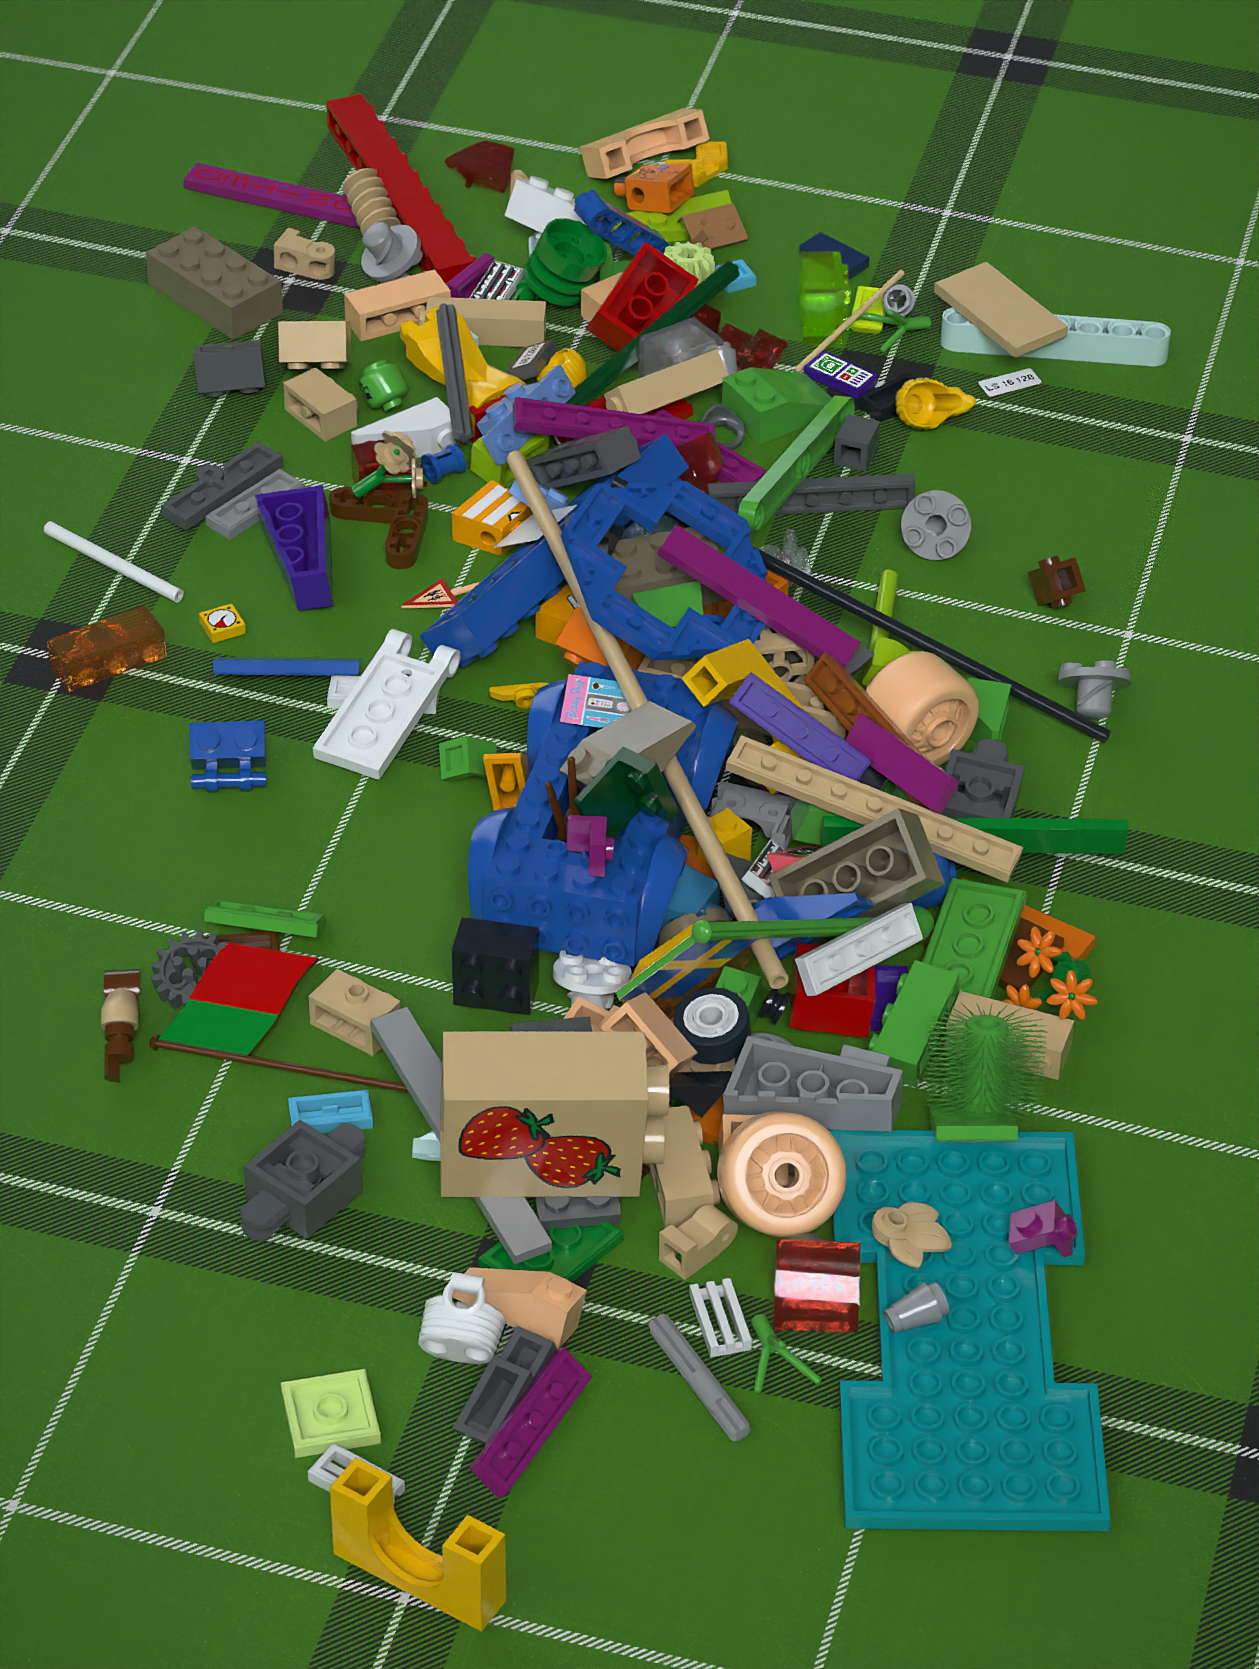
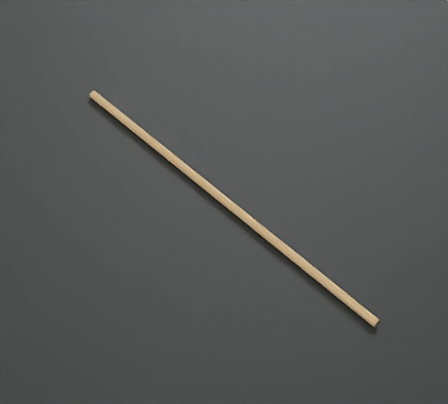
(635, 697)

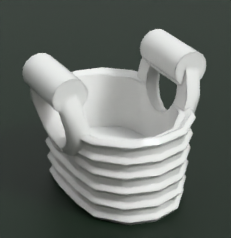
(461, 1330)

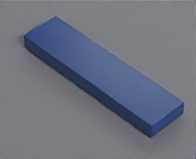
(286, 666)

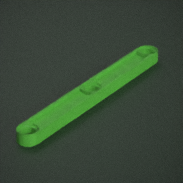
(795, 463)

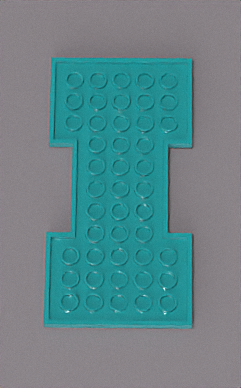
(969, 1405)

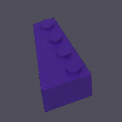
(300, 539)

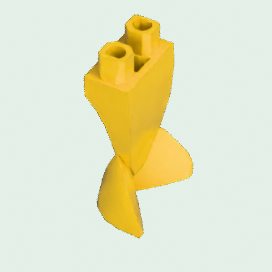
(424, 351)

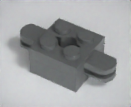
(987, 782)
(302, 1180)

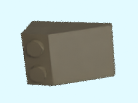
(646, 730)

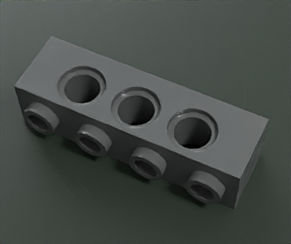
(585, 458)

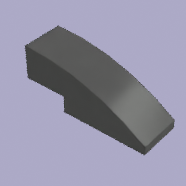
(503, 1384)

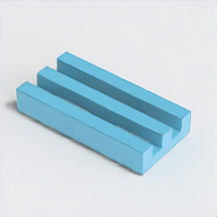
(330, 1116)

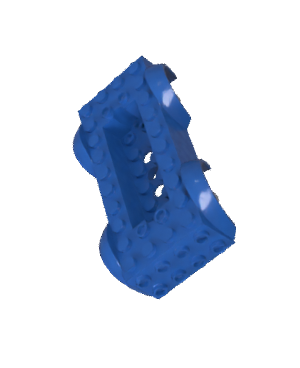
(531, 879)

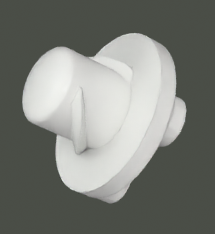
(590, 978)

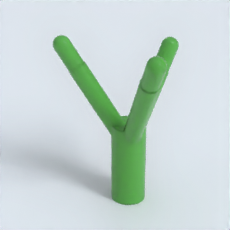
(904, 324)
(771, 1344)

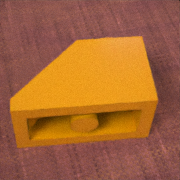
(506, 777)

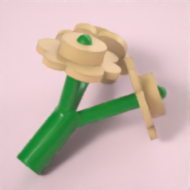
(393, 458)

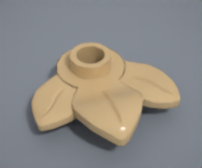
(910, 1232)

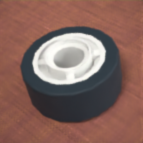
(714, 1024)

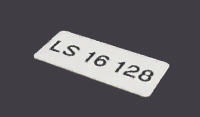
(1009, 382)

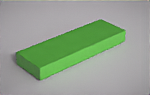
(265, 918)

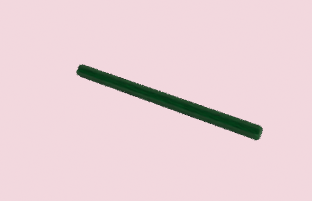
(678, 312)

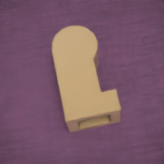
(304, 256)
(696, 1240)

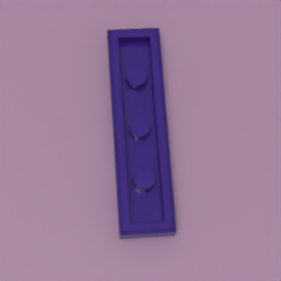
(798, 729)

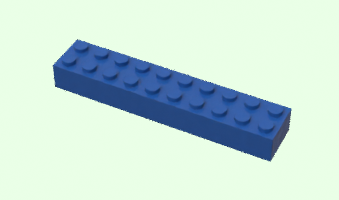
(532, 570)

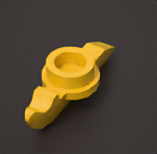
(521, 693)

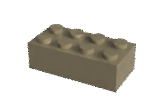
(214, 282)
(649, 571)
(880, 861)

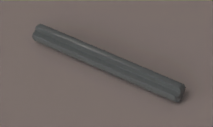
(454, 373)

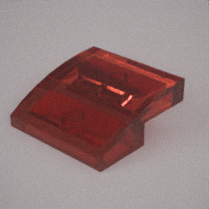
(754, 351)
(817, 1286)

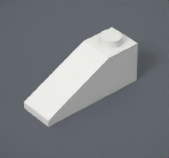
(424, 424)

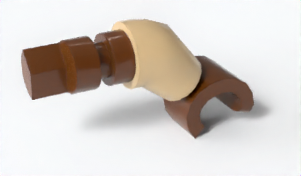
(119, 1019)

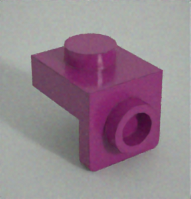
(589, 835)
(1041, 1227)

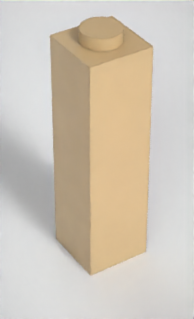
(498, 321)
(668, 385)

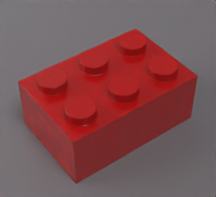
(640, 297)

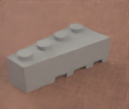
(815, 1084)

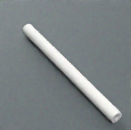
(114, 562)

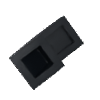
(698, 1089)

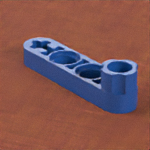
(592, 207)

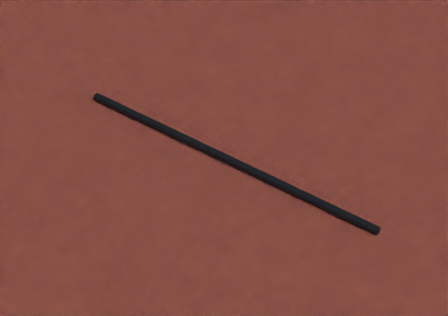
(920, 640)

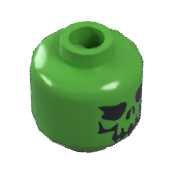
(383, 385)

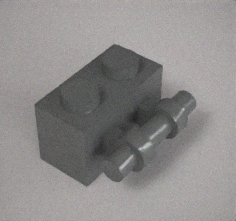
(229, 367)

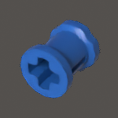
(443, 463)

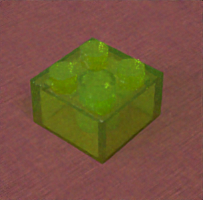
(822, 295)

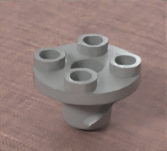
(389, 251)
(936, 525)
(1094, 686)

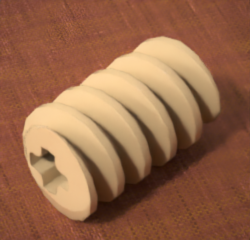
(369, 199)

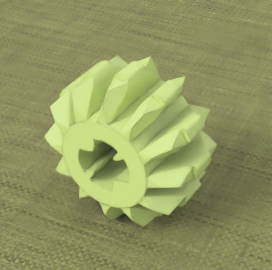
(692, 258)

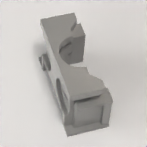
(762, 807)

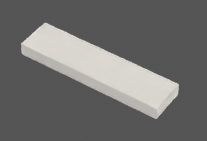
(859, 949)

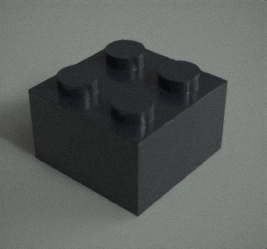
(495, 966)

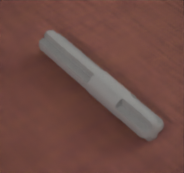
(699, 1377)

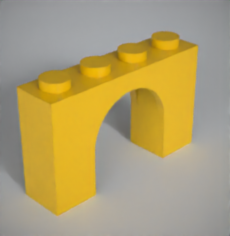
(723, 672)
(462, 1581)

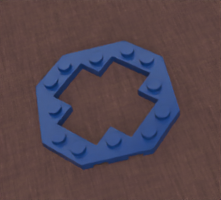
(599, 572)

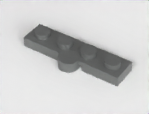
(219, 486)

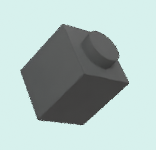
(856, 442)

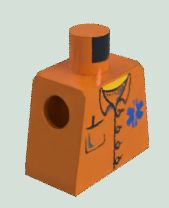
(657, 187)

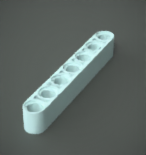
(1087, 340)

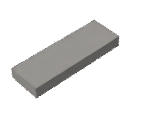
(242, 510)

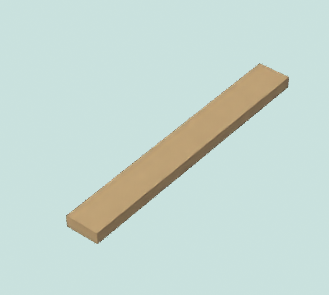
(867, 804)

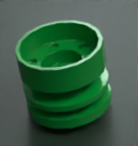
(564, 261)

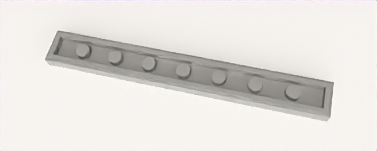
(422, 1075)

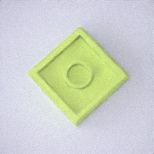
(330, 1411)

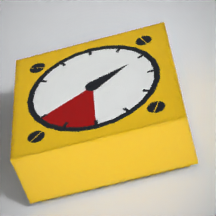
(222, 623)

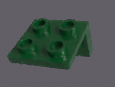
(623, 789)

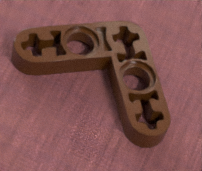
(398, 504)

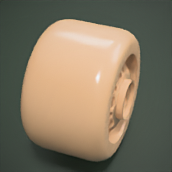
(927, 703)
(749, 1169)

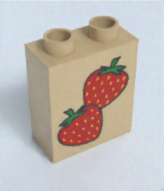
(549, 1114)

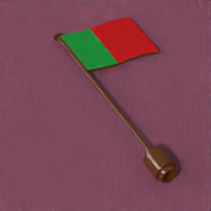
(240, 1005)

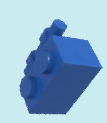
(228, 746)

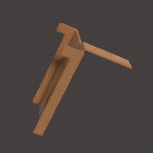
(715, 227)

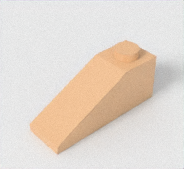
(531, 1301)

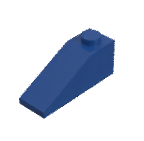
(808, 907)

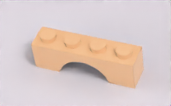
(664, 134)

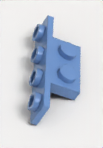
(498, 422)

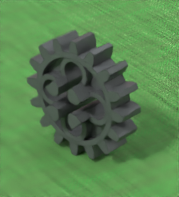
(173, 969)

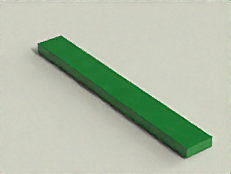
(1033, 834)

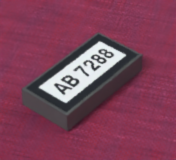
(532, 360)

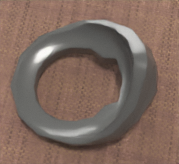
(721, 415)

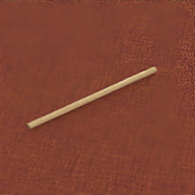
(850, 320)

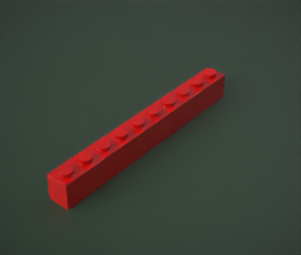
(370, 146)

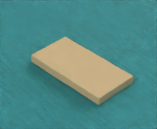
(1001, 309)

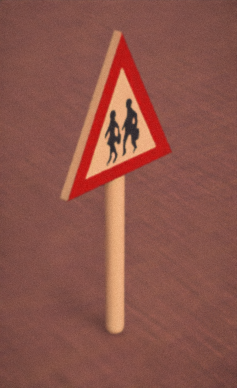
(437, 596)

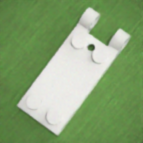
(384, 706)

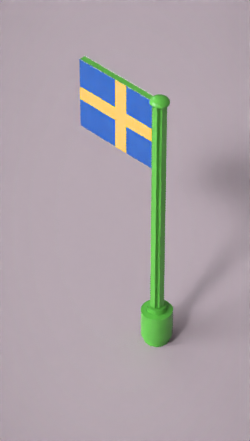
(718, 942)

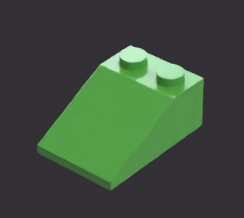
(772, 401)

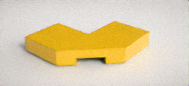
(709, 161)

